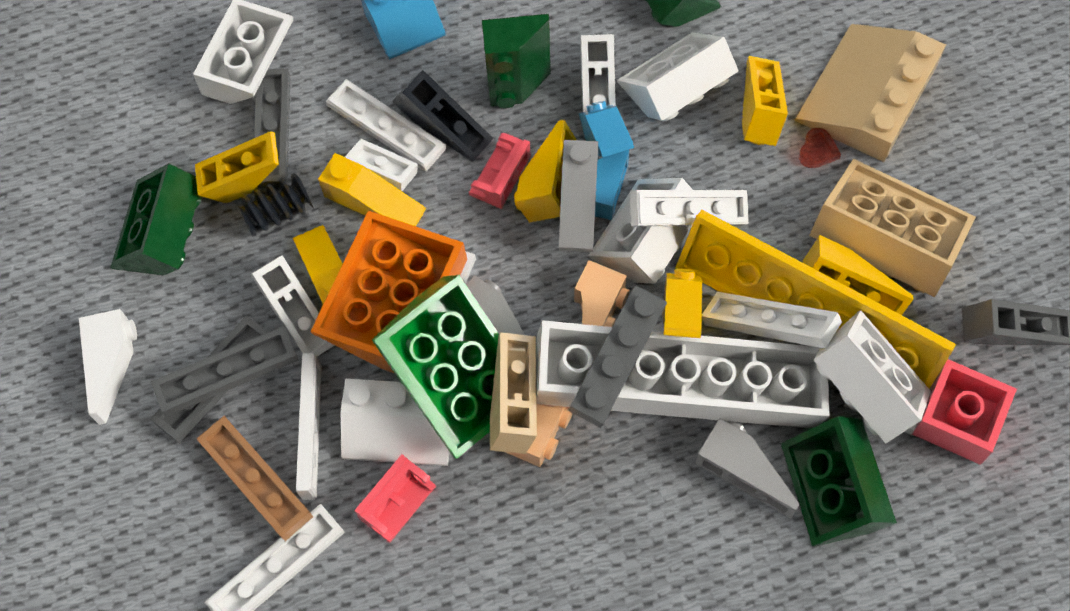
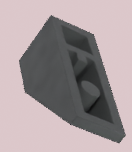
(1015, 324)

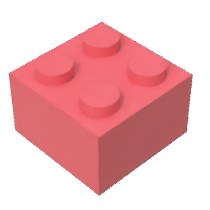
(965, 412)

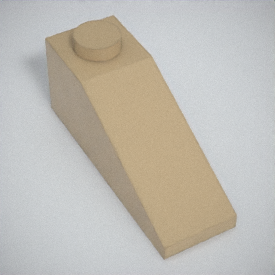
(514, 395)

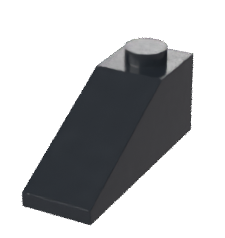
(442, 116)

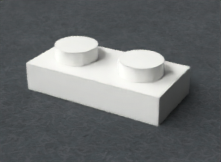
(384, 163)

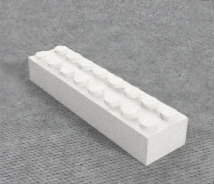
(690, 376)

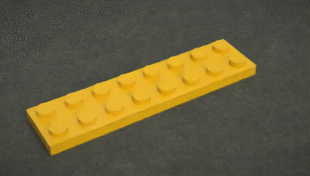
(750, 268)

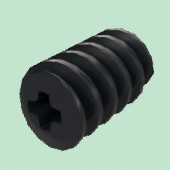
(274, 204)

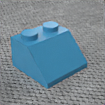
(403, 24)

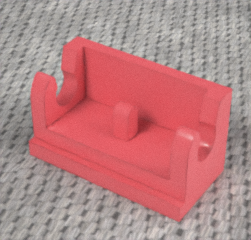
(502, 170)
(395, 498)

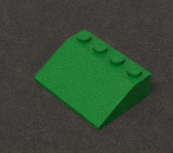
(445, 360)

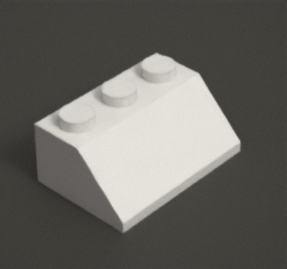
(241, 51)
(680, 75)
(640, 250)
(873, 378)
(385, 422)

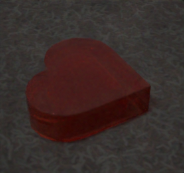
(818, 149)

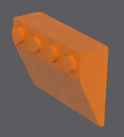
(379, 278)

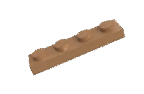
(255, 478)

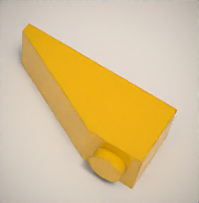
(763, 102)
(237, 169)
(541, 181)
(363, 190)
(319, 259)
(856, 273)
(684, 304)

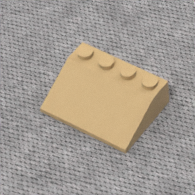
(871, 87)
(894, 226)

